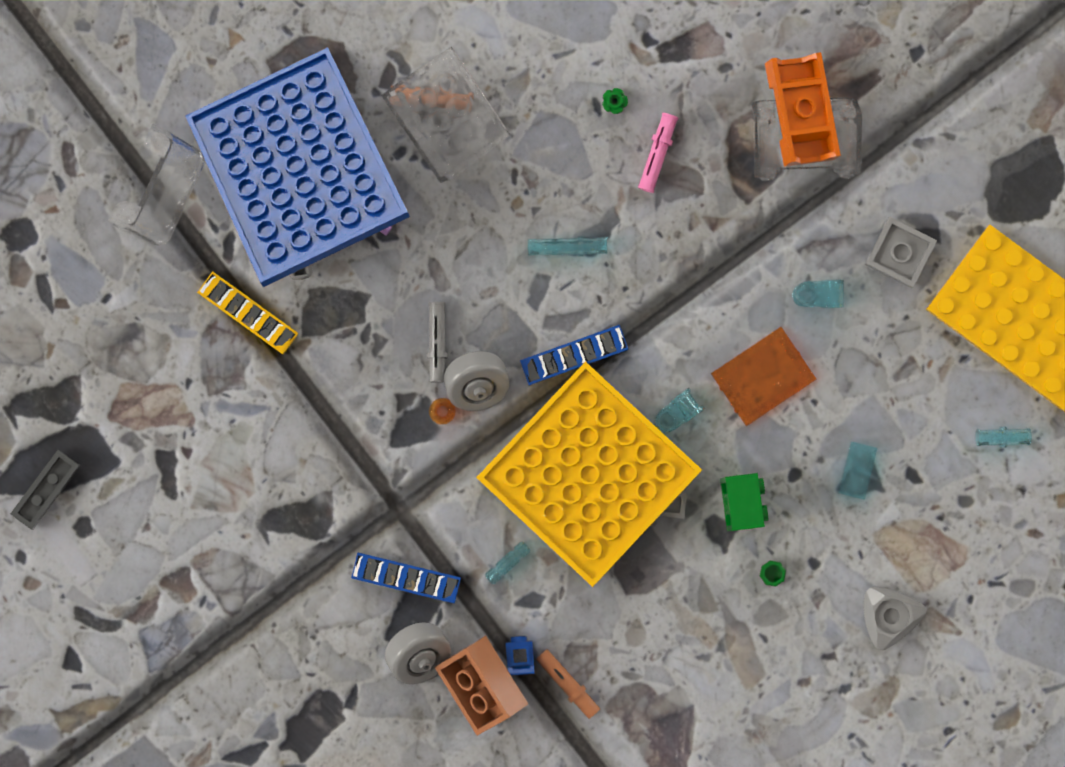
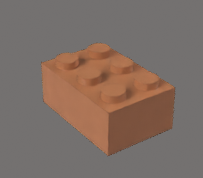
(481, 685)

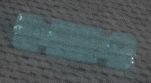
(507, 562)

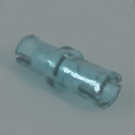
(1003, 437)

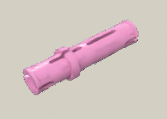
(660, 145)

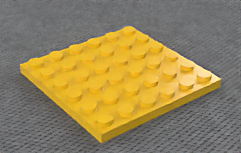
(589, 474)

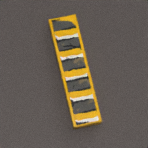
(248, 313)

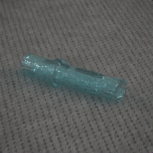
(567, 246)

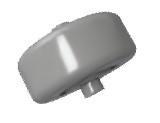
(476, 381)
(416, 653)

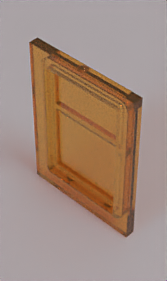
(763, 376)

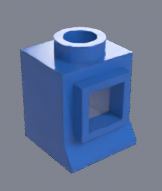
(520, 656)

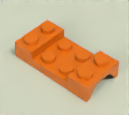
(803, 110)

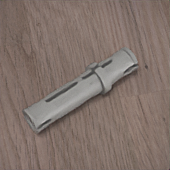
(437, 342)

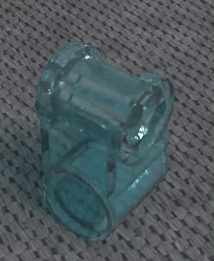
(824, 294)
(679, 411)

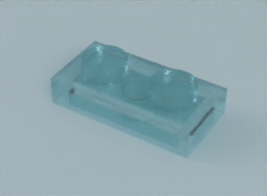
(857, 470)

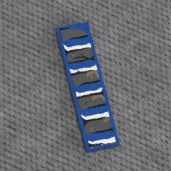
(573, 355)
(406, 577)

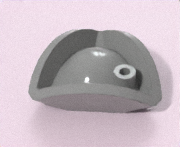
(890, 616)

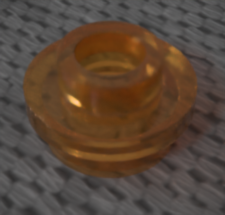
(434, 408)

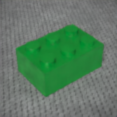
(743, 502)

